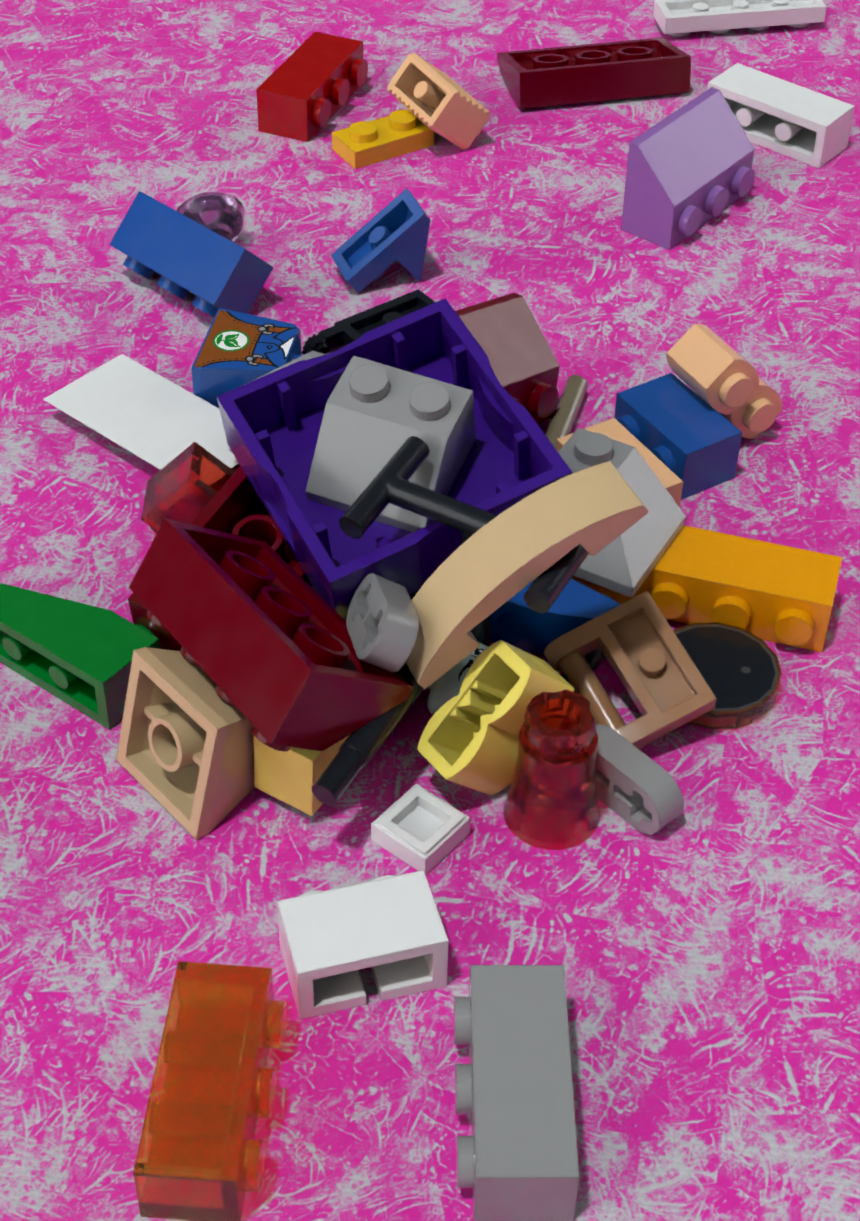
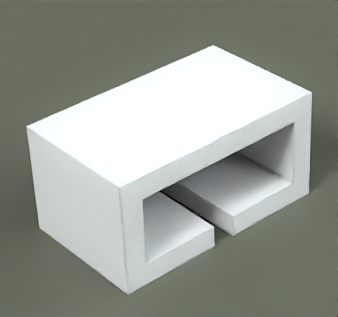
(361, 926)

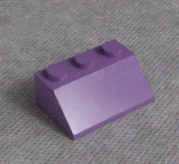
(686, 171)

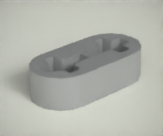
(382, 623)
(634, 784)

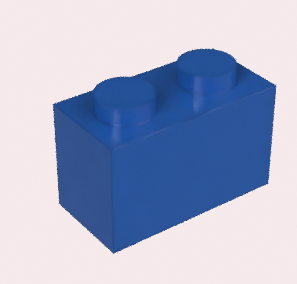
(681, 432)

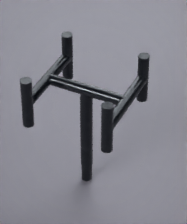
(393, 487)

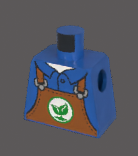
(240, 350)

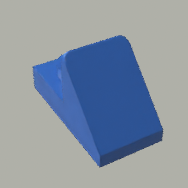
(391, 235)

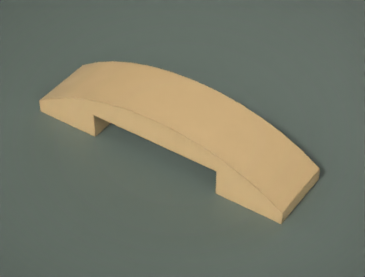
(509, 554)

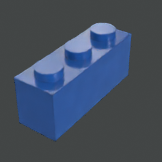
(189, 257)

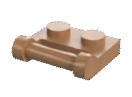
(647, 662)

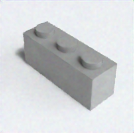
(517, 1094)

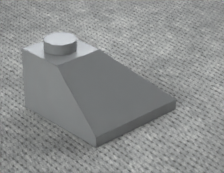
(633, 554)

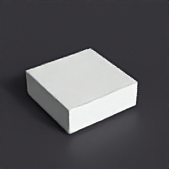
(420, 829)

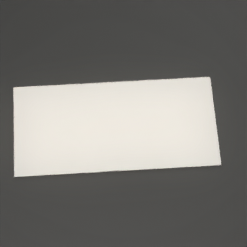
(143, 412)

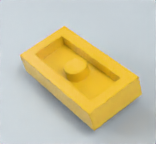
(381, 138)

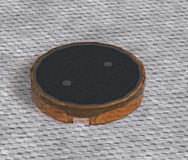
(736, 668)

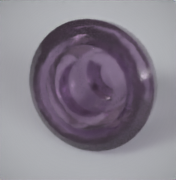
(216, 212)

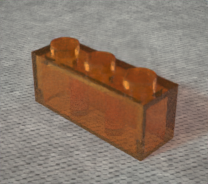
(208, 1094)

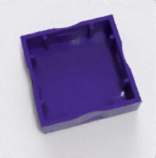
(277, 424)

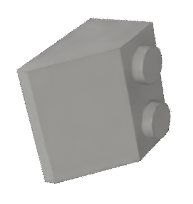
(371, 418)

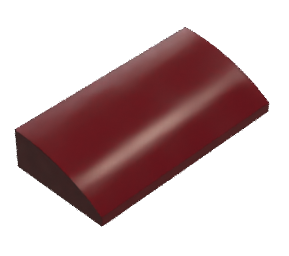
(595, 72)

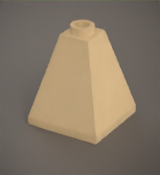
(184, 740)

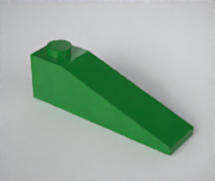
(71, 650)

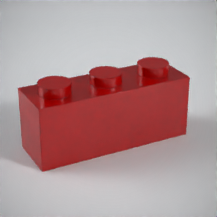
(310, 86)

